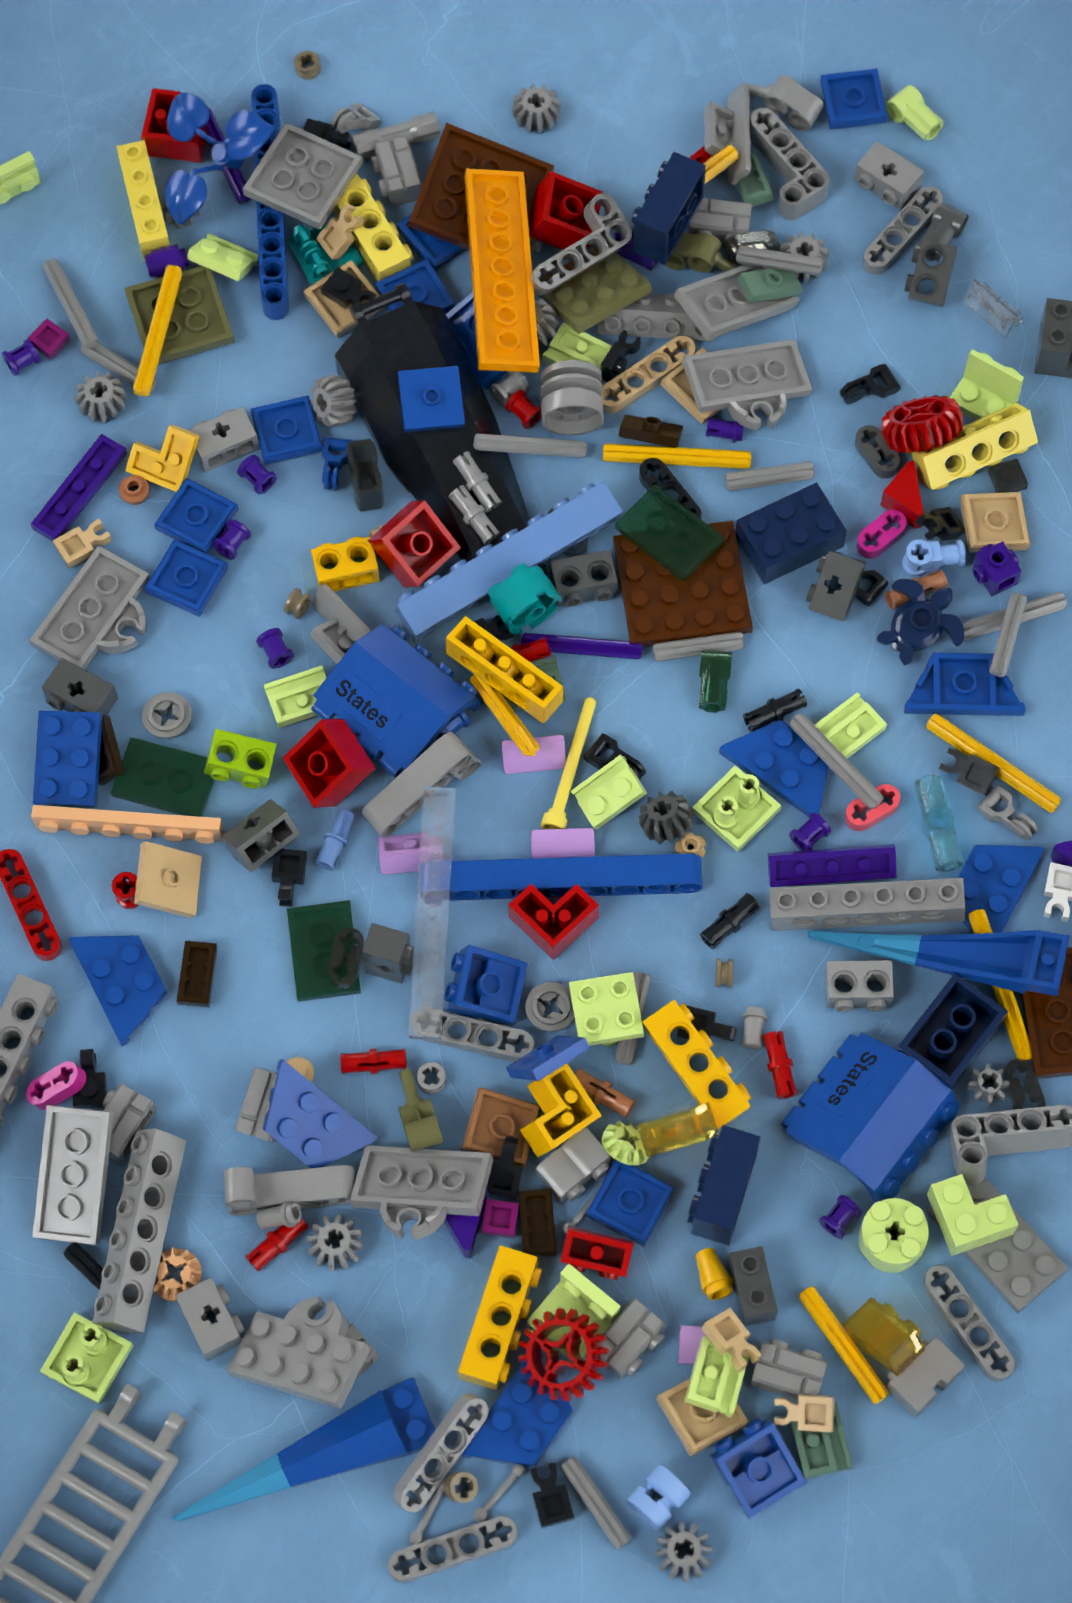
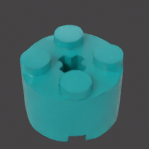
(524, 598)

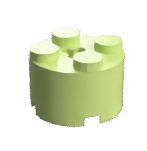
(909, 1225)

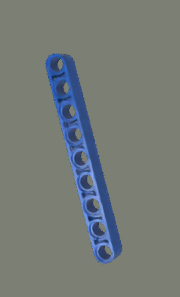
(270, 237)
(593, 874)

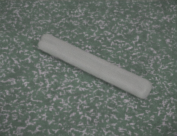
(70, 303)
(530, 445)
(1032, 610)
(836, 761)

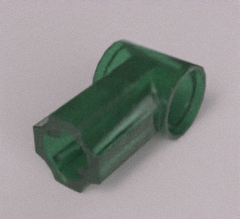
(714, 674)

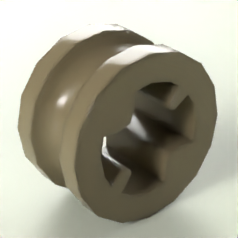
(310, 72)
(297, 603)
(724, 973)
(467, 1494)

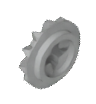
(162, 704)
(547, 994)

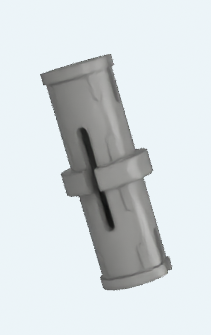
(477, 481)
(474, 514)

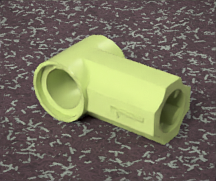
(910, 108)

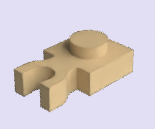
(337, 235)
(78, 544)
(730, 1336)
(811, 1412)

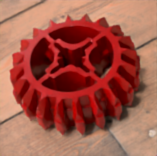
(922, 424)
(555, 1366)

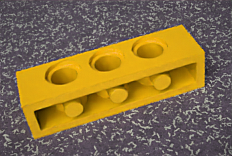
(504, 669)
(659, 1028)
(508, 1266)

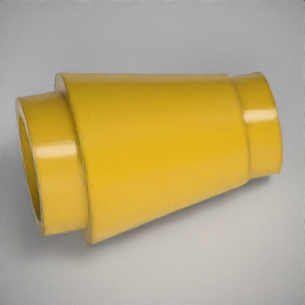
(713, 1275)

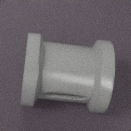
(508, 386)

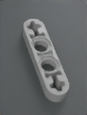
(904, 231)
(475, 1028)
(965, 1325)
(445, 1455)
(455, 1555)

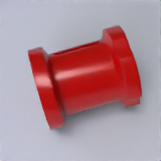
(523, 409)
(120, 886)

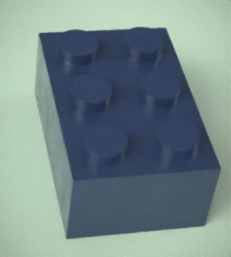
(668, 207)
(790, 533)
(953, 1030)
(723, 1184)

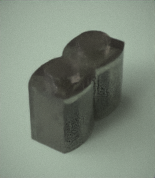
(365, 475)

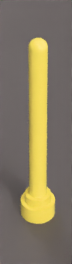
(556, 817)

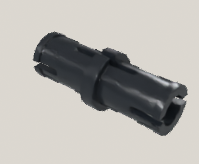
(775, 710)
(729, 921)

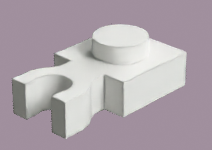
(1059, 888)

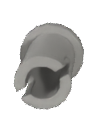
(753, 1027)
(286, 1214)

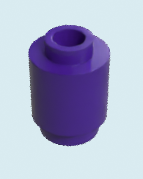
(162, 257)

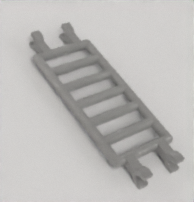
(62, 1475)

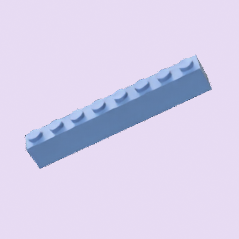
(534, 545)

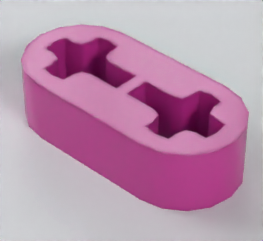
(877, 529)
(55, 1084)

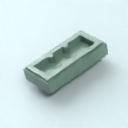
(755, 186)
(769, 284)

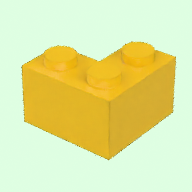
(565, 1110)

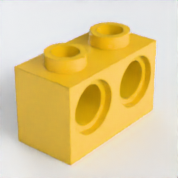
(346, 572)

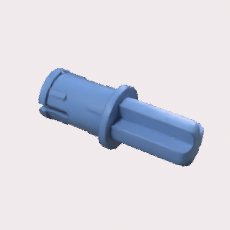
(335, 839)

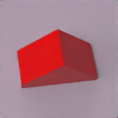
(904, 494)

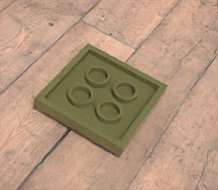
(596, 292)
(196, 319)

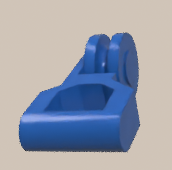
(333, 461)

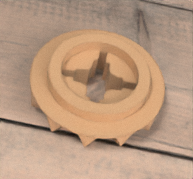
(190, 1275)

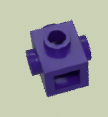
(996, 568)

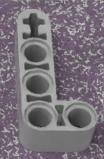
(769, 132)
(577, 252)
(404, 795)
(1006, 1134)
(308, 1188)

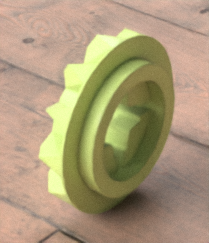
(622, 1150)

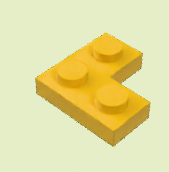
(169, 465)

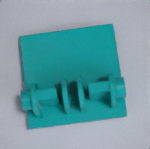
(313, 258)

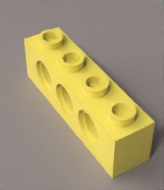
(143, 196)
(370, 240)
(1018, 437)

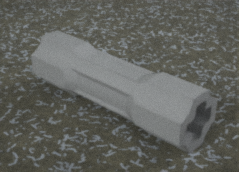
(417, 129)

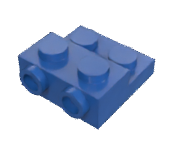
(485, 985)
(757, 1466)

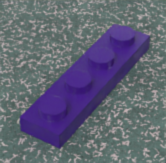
(79, 488)
(832, 865)

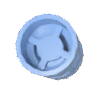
(667, 1488)

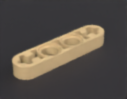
(644, 371)

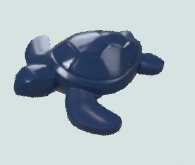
(920, 620)

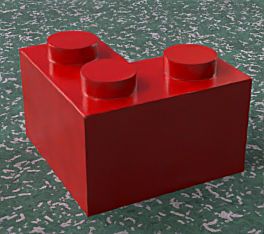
(156, 133)
(553, 925)

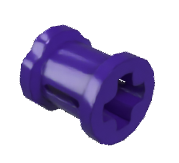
(21, 357)
(256, 474)
(231, 539)
(275, 648)
(810, 832)
(840, 1216)

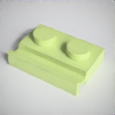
(18, 176)
(223, 257)
(574, 346)
(293, 696)
(851, 725)
(608, 792)
(714, 1380)

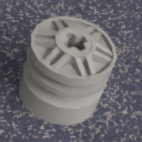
(571, 397)

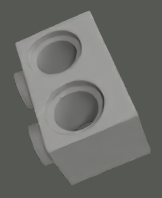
(857, 976)

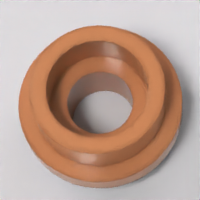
(134, 497)

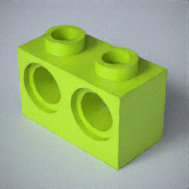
(241, 750)

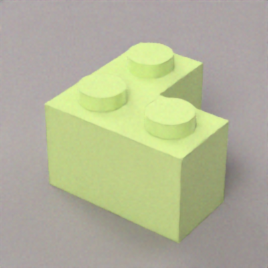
(966, 1223)

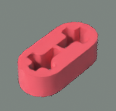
(874, 815)

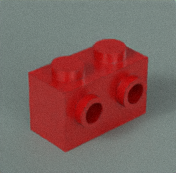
(597, 1252)

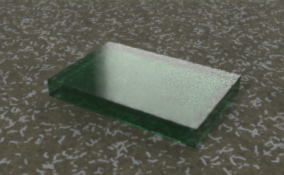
(669, 533)
(164, 778)
(312, 941)

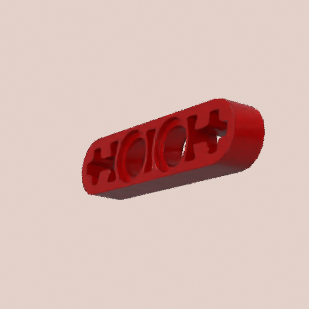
(28, 904)

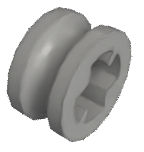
(441, 1076)

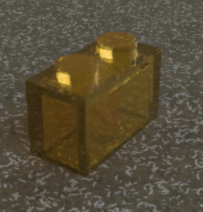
(677, 1129)
(885, 1336)

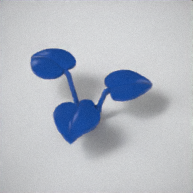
(245, 134)

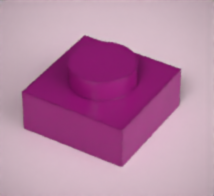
(49, 338)
(500, 1218)

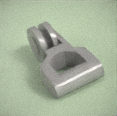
(356, 117)
(1021, 826)

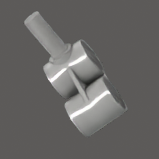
(789, 95)

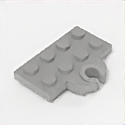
(748, 381)
(95, 611)
(420, 1186)
(301, 1353)

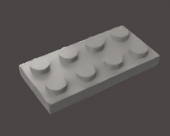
(721, 306)
(73, 1174)
(1016, 1265)

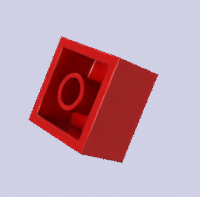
(559, 211)
(414, 544)
(328, 763)

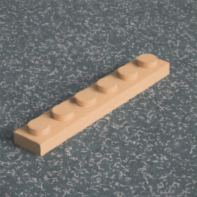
(138, 824)

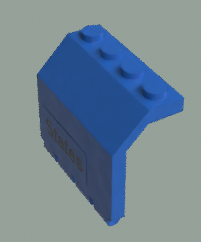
(392, 697)
(873, 1114)

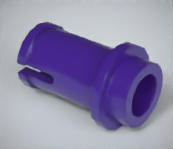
(724, 429)

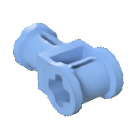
(932, 556)

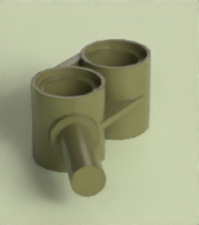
(700, 253)
(418, 1116)

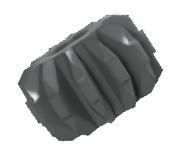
(665, 817)

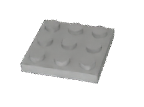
(302, 175)

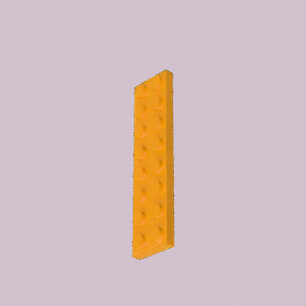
(501, 271)

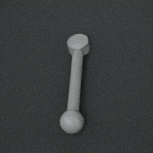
(581, 1214)
(480, 1514)
(416, 1536)

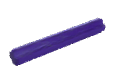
(234, 177)
(587, 646)

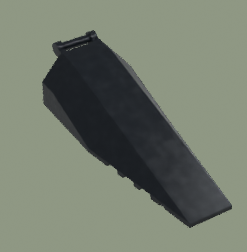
(423, 460)

